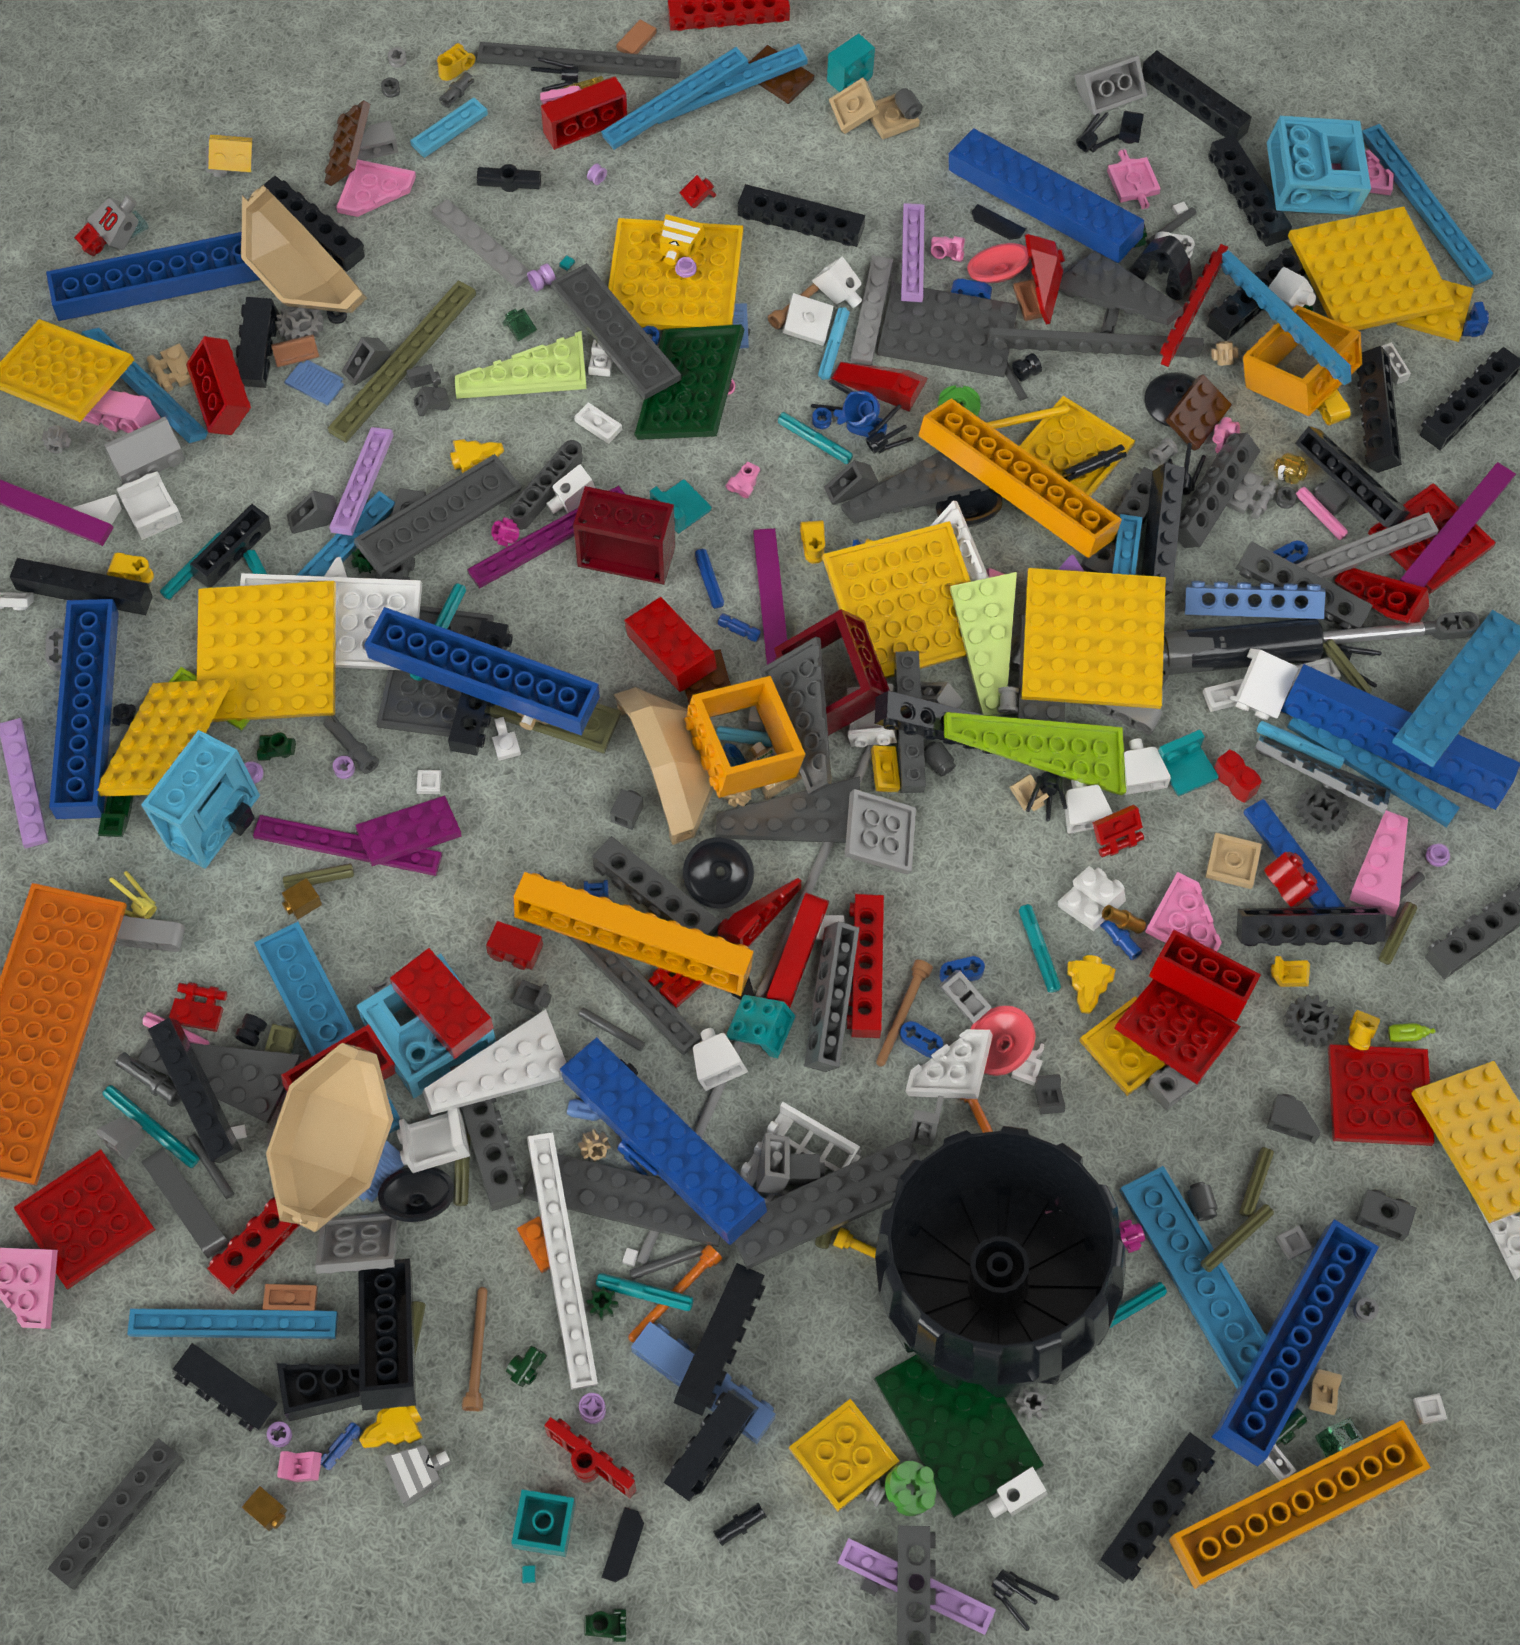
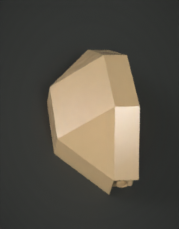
(292, 259)
(672, 758)
(329, 1137)

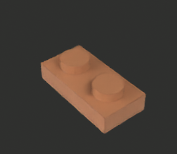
(290, 1297)

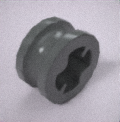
(390, 93)
(1285, 503)

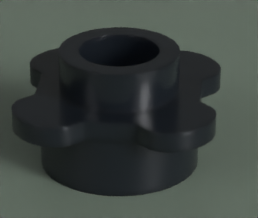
(121, 709)

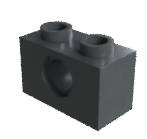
(1370, 1214)

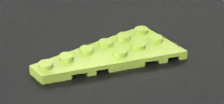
(531, 371)
(986, 624)

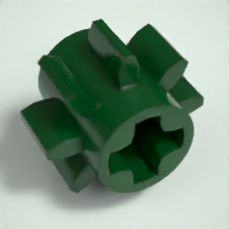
(361, 562)
(607, 1307)

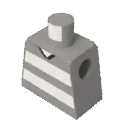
(415, 1472)

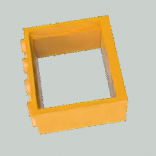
(1287, 389)
(755, 774)

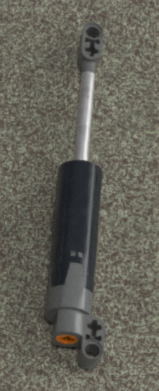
(1288, 640)

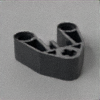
(1169, 255)

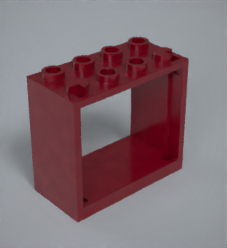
(618, 535)
(863, 659)

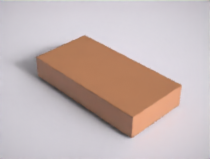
(636, 38)
(1027, 299)
(295, 350)

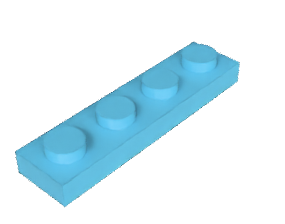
(449, 127)

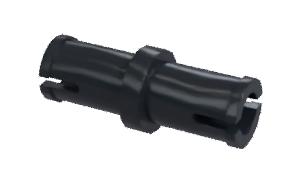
(739, 1524)

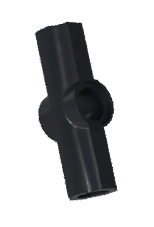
(508, 178)

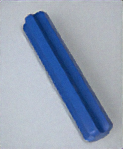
(709, 578)

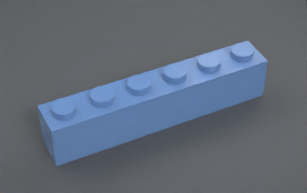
(672, 1360)

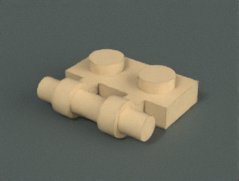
(175, 360)

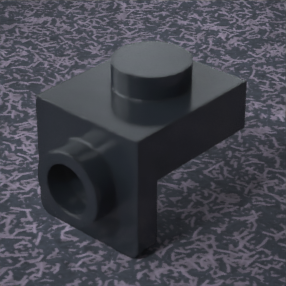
(1131, 127)
(241, 818)

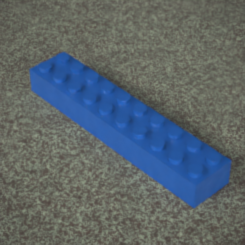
(1046, 195)
(148, 276)
(482, 670)
(84, 708)
(1375, 723)
(664, 1141)
(1295, 1343)

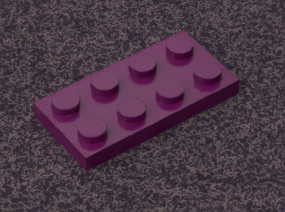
(408, 830)

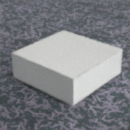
(429, 781)
(1430, 1409)

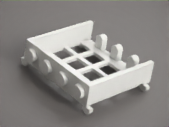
(781, 1126)

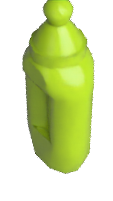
(1408, 1032)

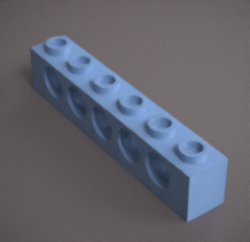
(1266, 608)

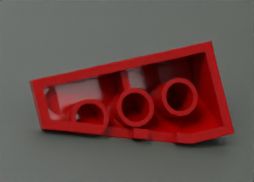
(1046, 271)
(885, 383)
(1387, 595)
(752, 920)

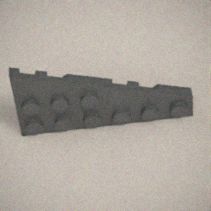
(917, 486)

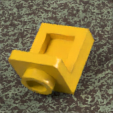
(1290, 972)

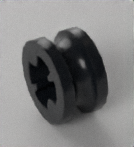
(338, 318)

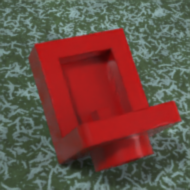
(697, 191)
(90, 240)

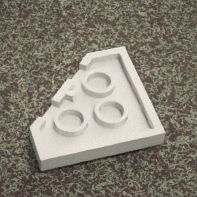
(954, 1069)

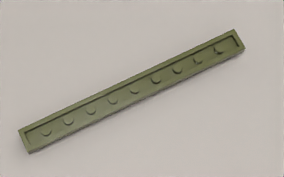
(401, 360)

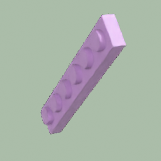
(912, 253)
(361, 481)
(23, 783)
(948, 1600)

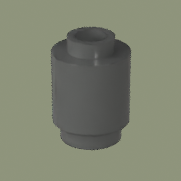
(908, 103)
(939, 758)
(1202, 1201)

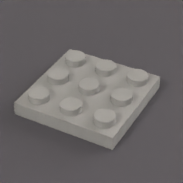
(880, 831)
(357, 1243)

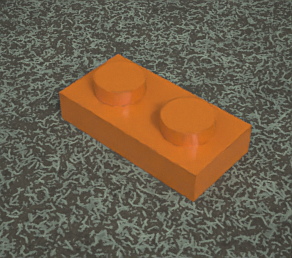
(534, 1239)

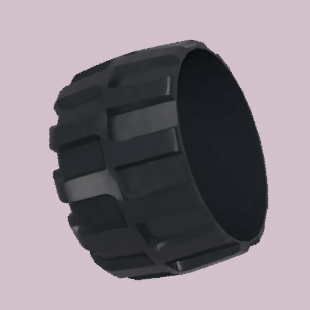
(987, 1276)

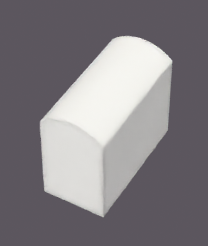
(1179, 208)
(239, 1131)
(630, 1257)

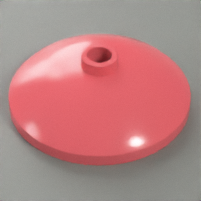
(998, 263)
(1011, 1028)

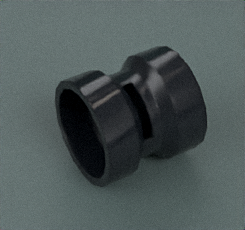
(1026, 367)
(250, 1030)

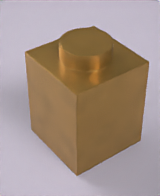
(301, 899)
(265, 1509)

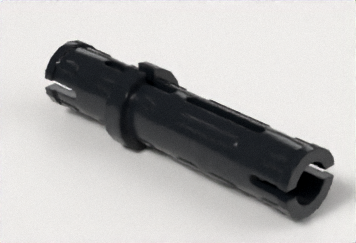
(1103, 460)

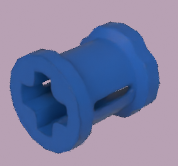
(597, 889)

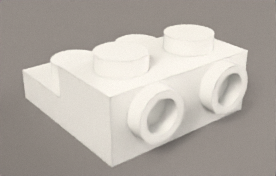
(1090, 895)

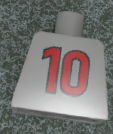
(115, 221)

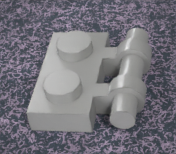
(1246, 491)

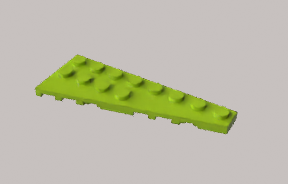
(1066, 749)

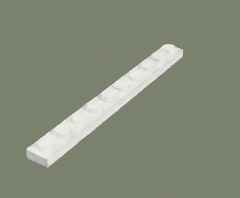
(562, 1261)

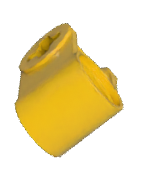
(453, 62)
(1334, 409)
(813, 540)
(130, 568)
(1362, 1030)

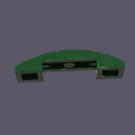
(116, 815)

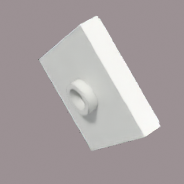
(808, 319)

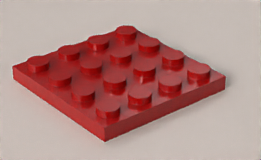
(1441, 510)
(1177, 1030)
(1374, 1095)
(84, 1217)

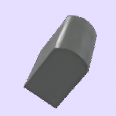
(869, 1586)

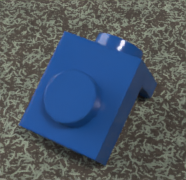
(1478, 321)

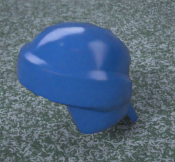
(859, 409)

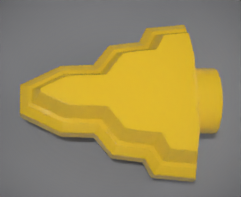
(471, 453)
(1089, 980)
(393, 1426)

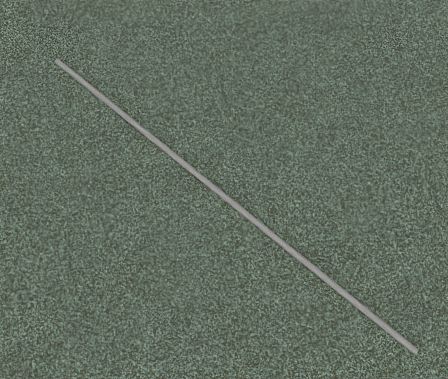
(762, 990)

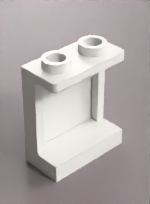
(149, 505)
(1265, 685)
(865, 732)
(433, 1141)

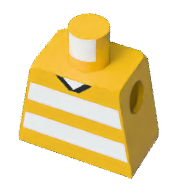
(680, 238)

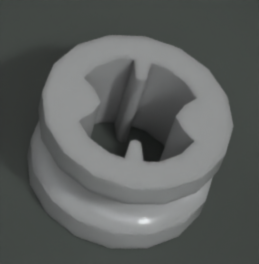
(397, 63)
(1359, 1315)
(876, 1493)

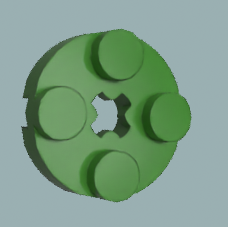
(964, 395)
(920, 1478)

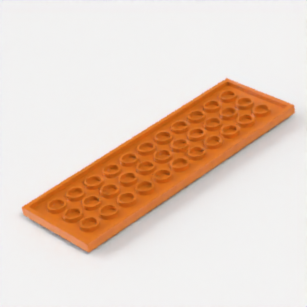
(45, 1014)

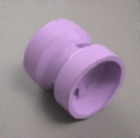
(541, 277)
(590, 1404)

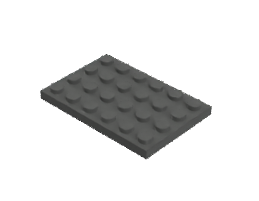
(946, 330)
(424, 704)

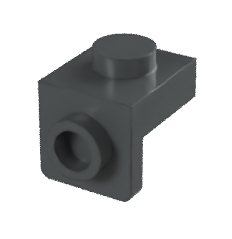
(423, 376)
(431, 398)
(532, 996)
(1049, 1094)

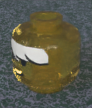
(1291, 468)

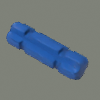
(739, 627)
(340, 1445)

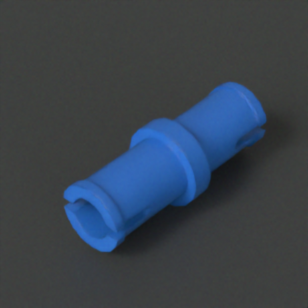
(1122, 939)

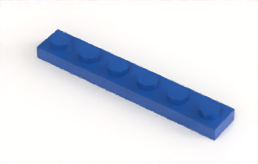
(1281, 841)

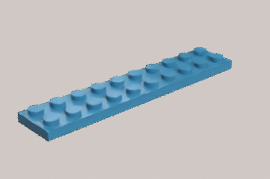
(1460, 689)
(307, 992)
(1181, 1248)

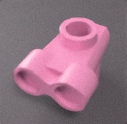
(948, 247)
(1223, 431)
(744, 480)

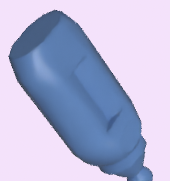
(581, 1110)

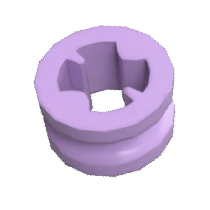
(596, 174)
(343, 760)
(276, 1426)

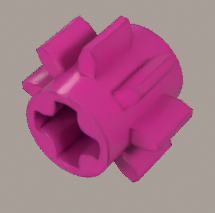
(505, 532)
(1131, 1235)

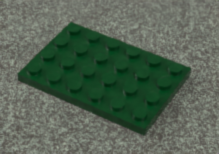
(697, 401)
(958, 1433)

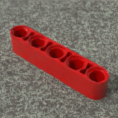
(798, 949)

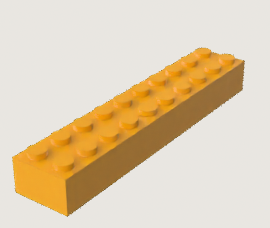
(1020, 478)
(632, 933)
(1298, 1504)

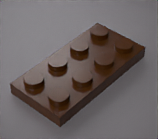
(347, 143)

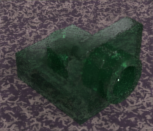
(519, 324)
(1338, 1437)

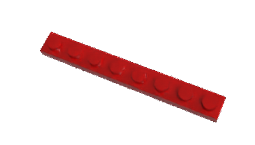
(1190, 309)

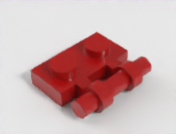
(1116, 826)
(675, 988)
(198, 1014)

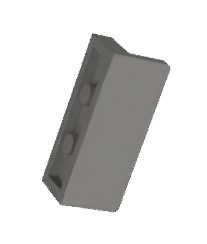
(925, 1125)

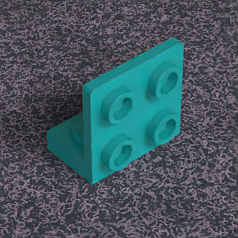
(688, 504)
(1187, 763)
(762, 1023)

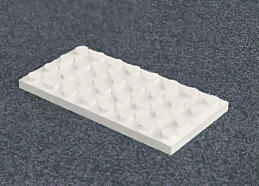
(357, 609)

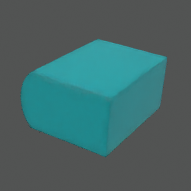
(566, 263)
(528, 1574)

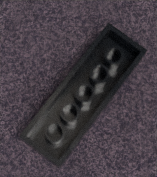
(386, 1337)

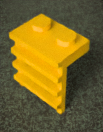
(230, 153)

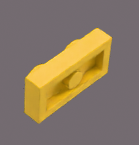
(885, 768)

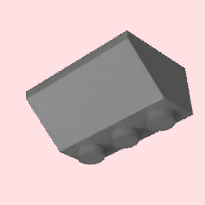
(1111, 84)
(145, 451)

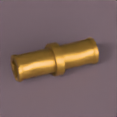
(1123, 919)

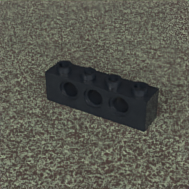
(230, 546)

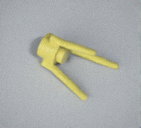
(142, 907)

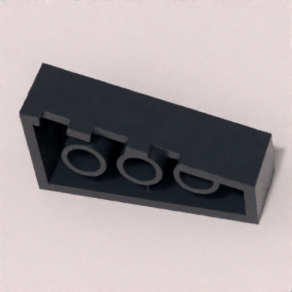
(256, 341)
(224, 1388)
(317, 1388)
(711, 1445)

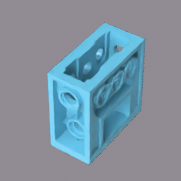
(1302, 168)
(198, 797)
(413, 1048)

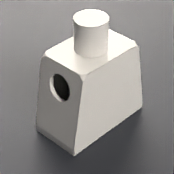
(839, 282)
(1292, 289)
(570, 490)
(1144, 768)
(1084, 806)
(716, 1060)
(1030, 1491)

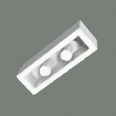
(1399, 370)
(1279, 1464)

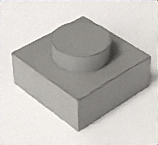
(1293, 1243)

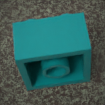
(850, 63)
(543, 1523)

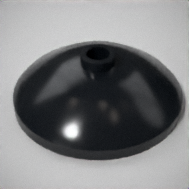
(1162, 394)
(976, 507)
(702, 877)
(416, 1195)

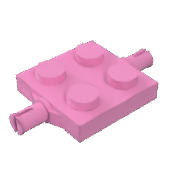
(1133, 179)

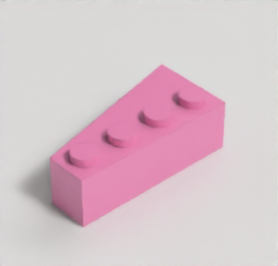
(122, 412)
(1383, 867)

